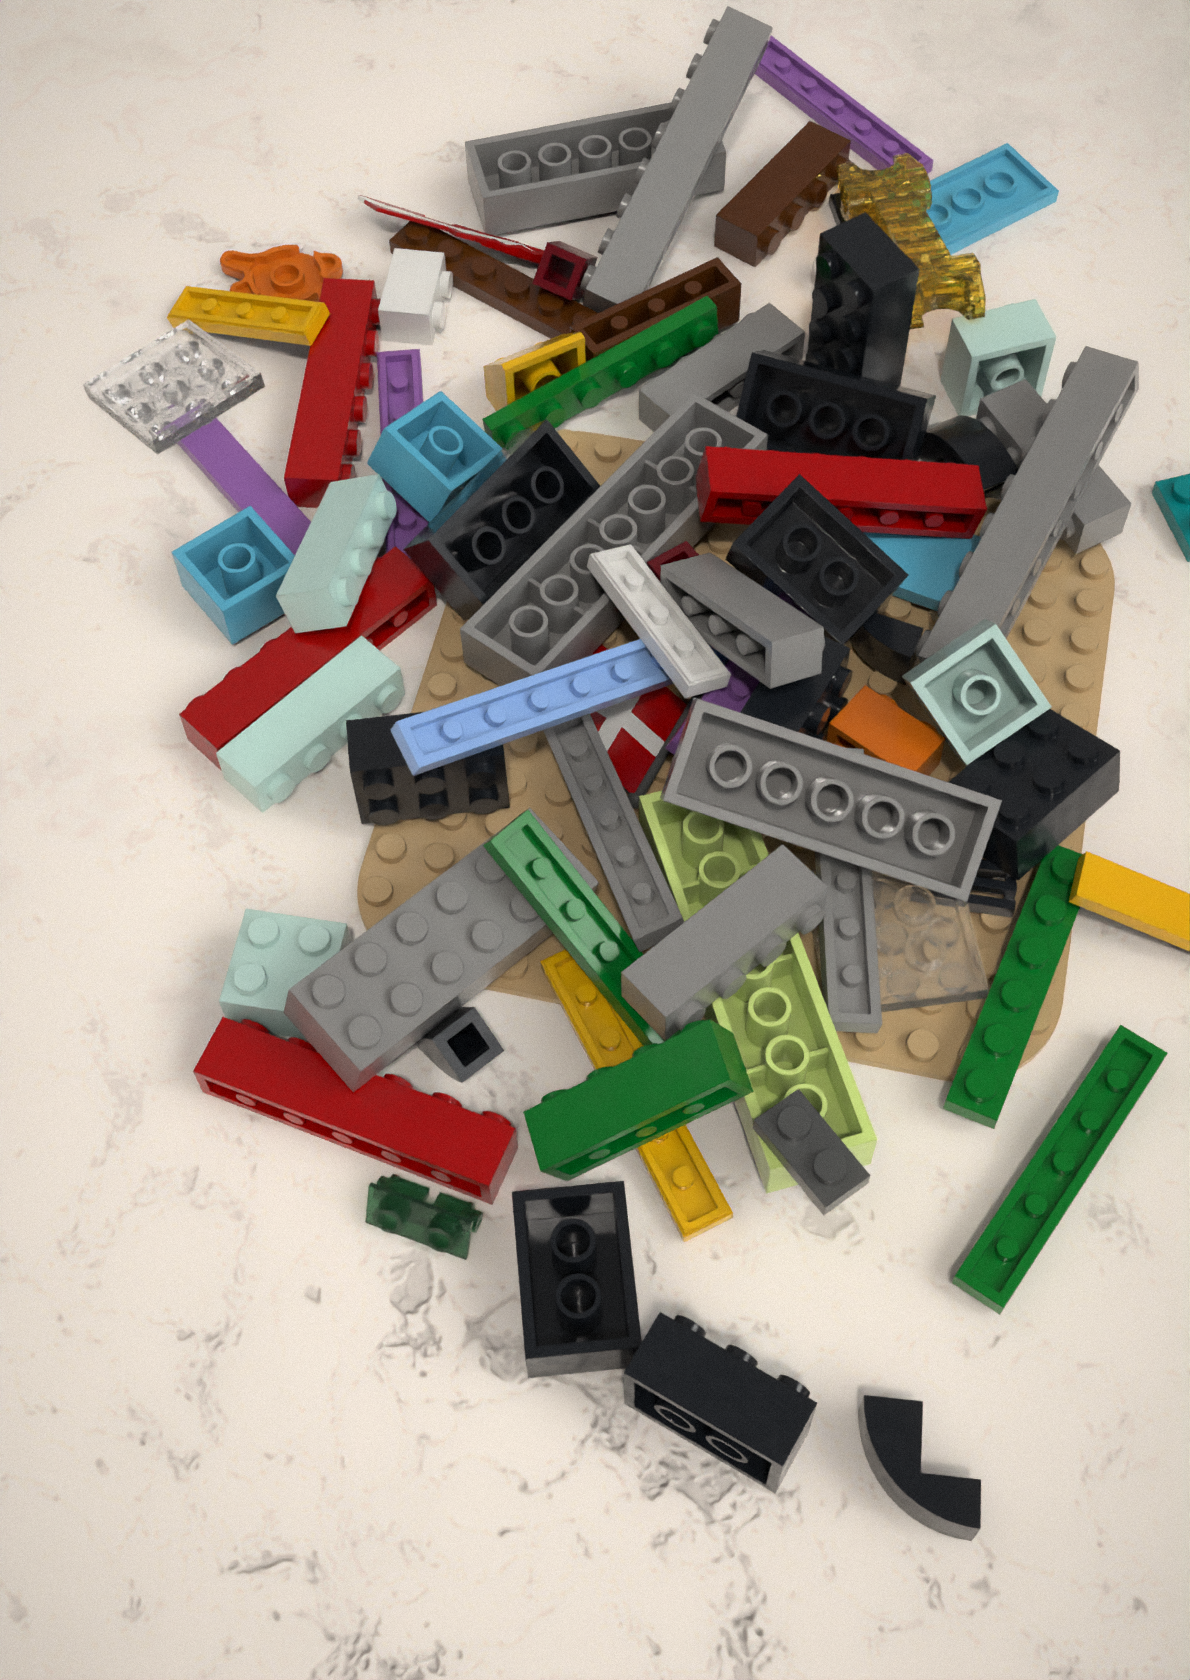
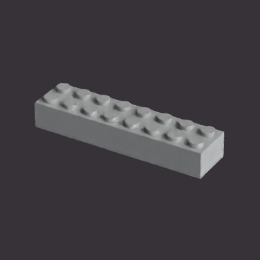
(553, 603)

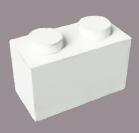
(414, 296)

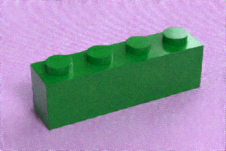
(637, 1100)

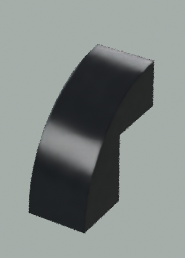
(970, 443)
(888, 644)
(461, 1044)
(893, 1449)

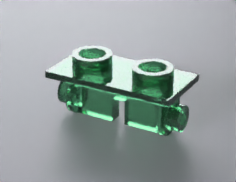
(402, 1209)

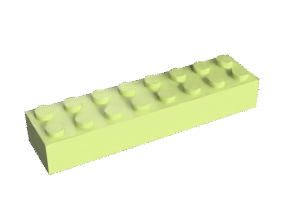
(779, 1008)

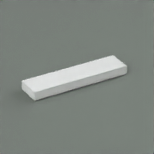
(658, 621)

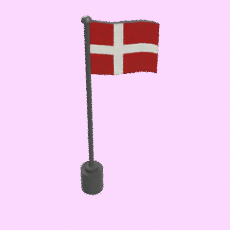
(638, 733)

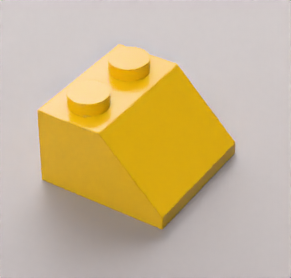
(531, 368)

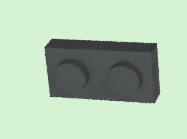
(811, 1152)

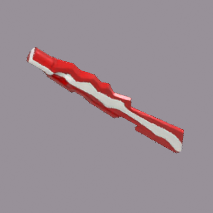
(493, 242)

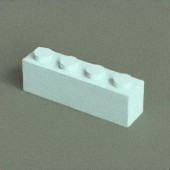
(337, 554)
(310, 724)

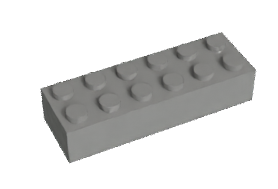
(567, 169)
(830, 799)
(418, 965)

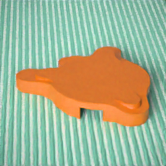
(281, 272)

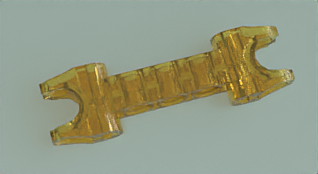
(898, 204)

